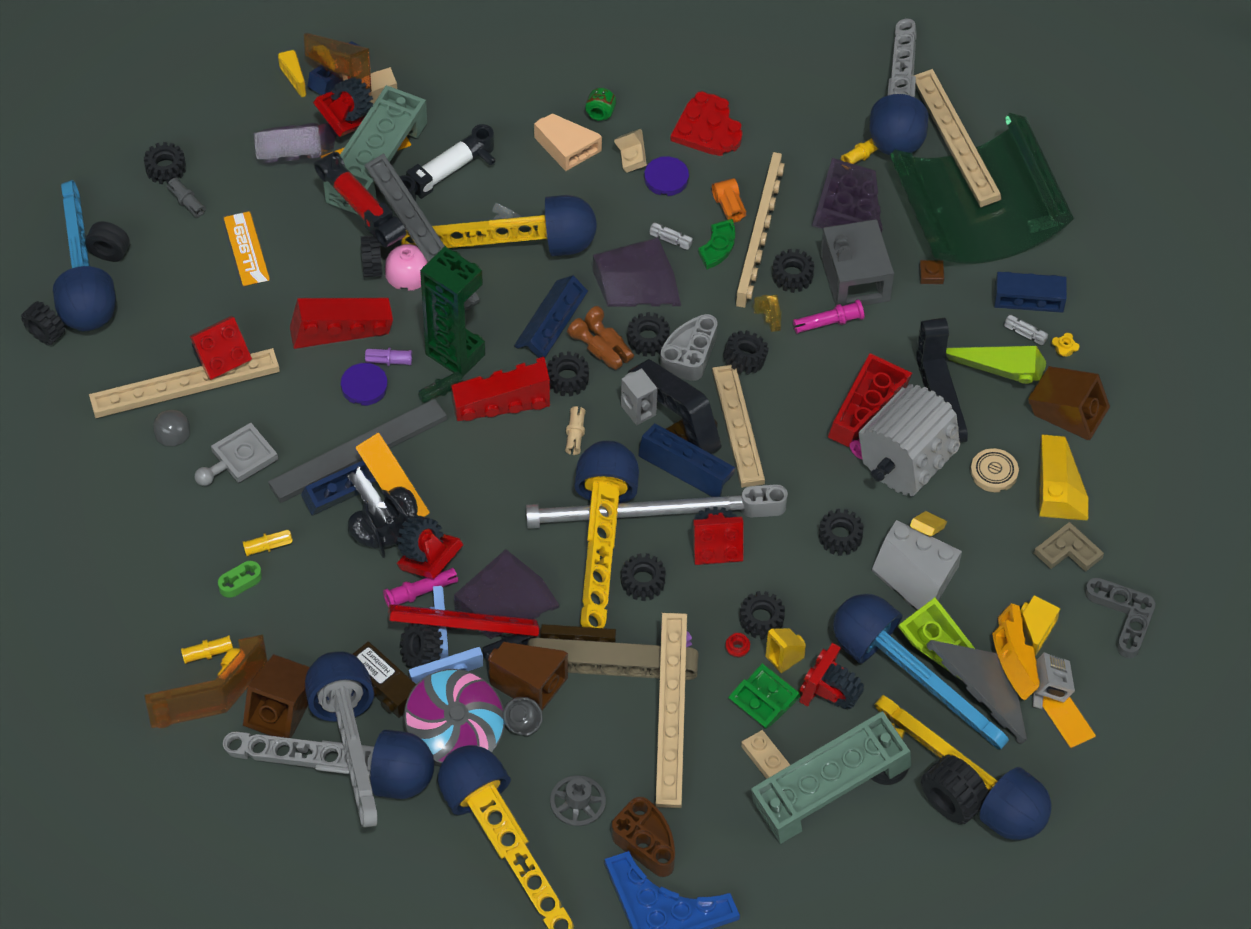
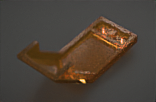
(212, 696)

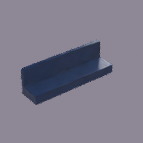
(552, 316)
(685, 460)

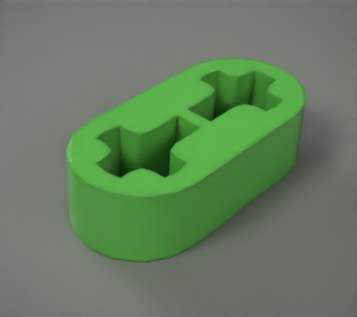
(239, 578)

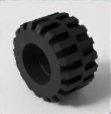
(954, 789)

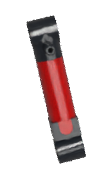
(377, 215)

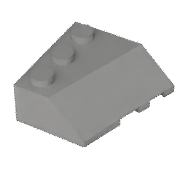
(915, 564)

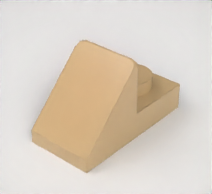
(632, 150)

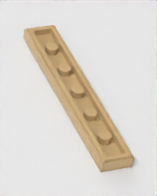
(738, 426)

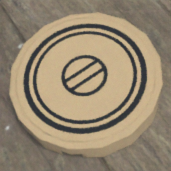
(994, 470)

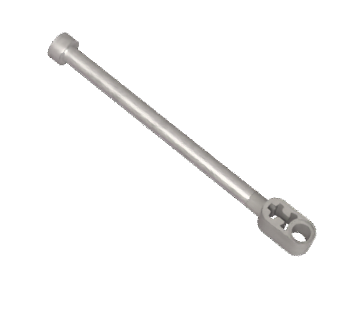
(754, 502)

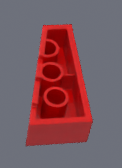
(338, 320)
(871, 391)
(503, 392)

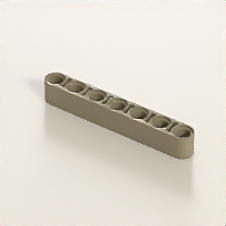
(615, 658)

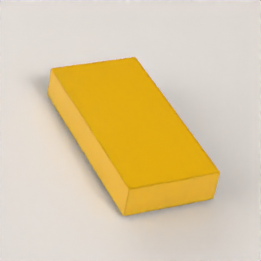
(928, 523)

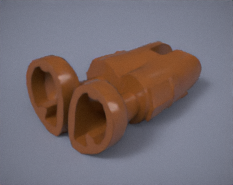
(606, 343)

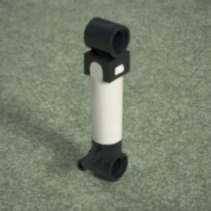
(422, 179)

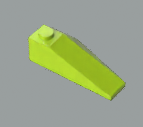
(1013, 362)
(935, 624)

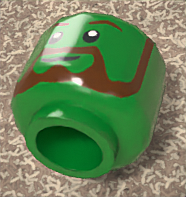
(600, 104)

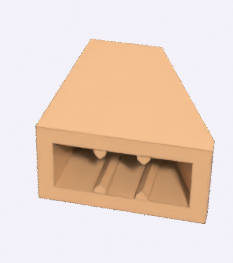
(566, 140)

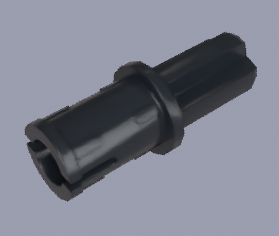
(516, 638)

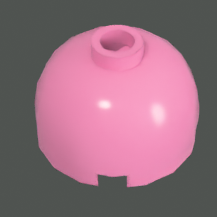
(404, 267)

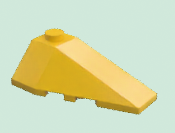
(1060, 482)

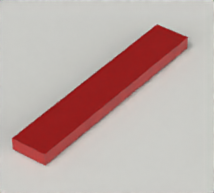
(463, 620)

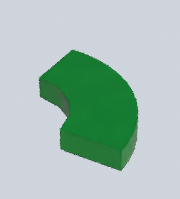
(719, 245)

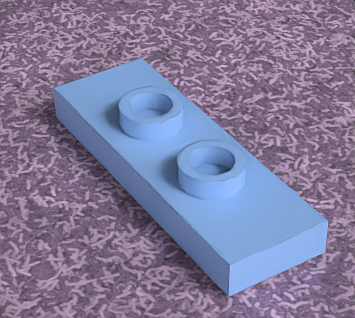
(439, 604)
(465, 661)

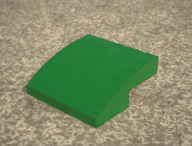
(764, 696)

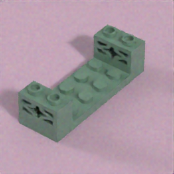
(380, 132)
(830, 774)

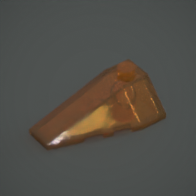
(339, 58)

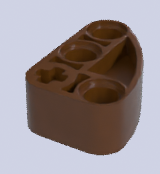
(651, 829)

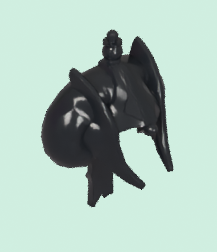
(381, 523)

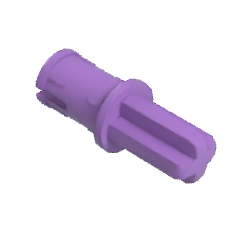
(388, 356)

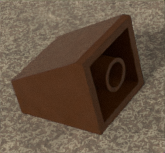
(1070, 400)
(528, 671)
(276, 698)

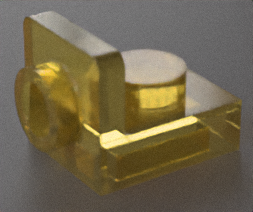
(770, 307)

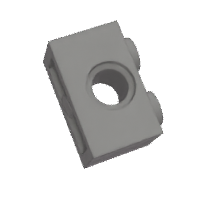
(638, 396)

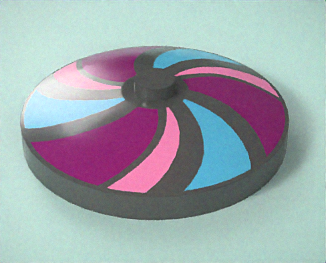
(454, 711)

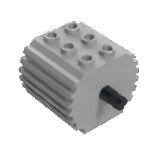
(910, 439)

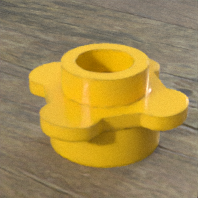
(1061, 348)

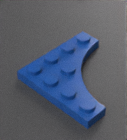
(660, 908)

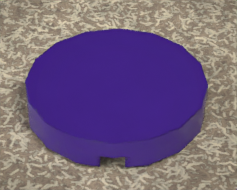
(666, 176)
(364, 384)

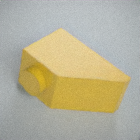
(1038, 621)
(784, 648)

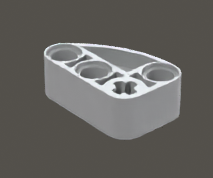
(684, 350)

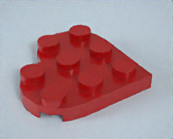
(707, 126)

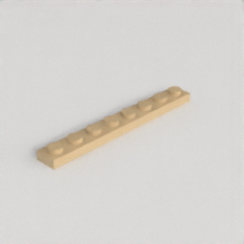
(957, 138)
(759, 236)
(178, 385)
(671, 710)

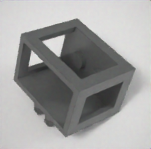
(858, 258)

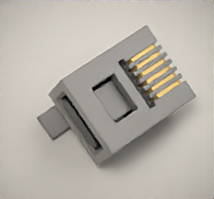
(1054, 679)

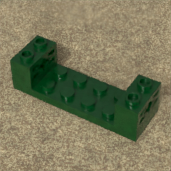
(445, 287)

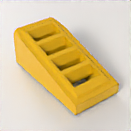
(290, 67)

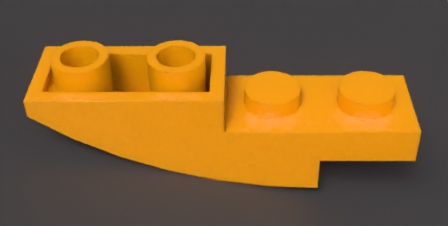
(1014, 655)

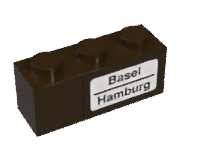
(388, 681)

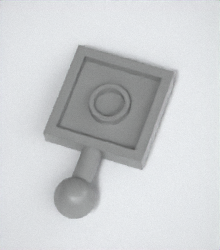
(240, 454)

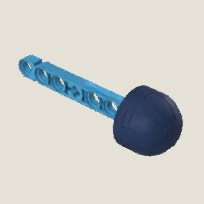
(85, 293)
(866, 625)

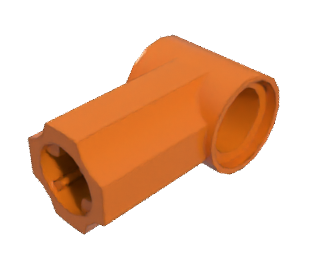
(728, 196)

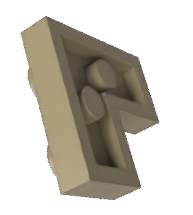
(1071, 543)

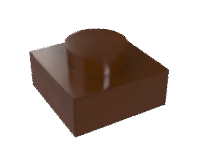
(931, 272)

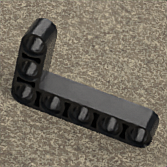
(934, 368)
(687, 403)

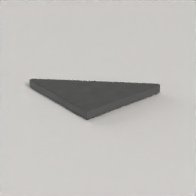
(985, 681)

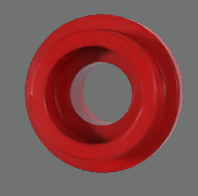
(737, 639)

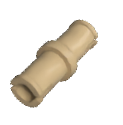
(575, 430)

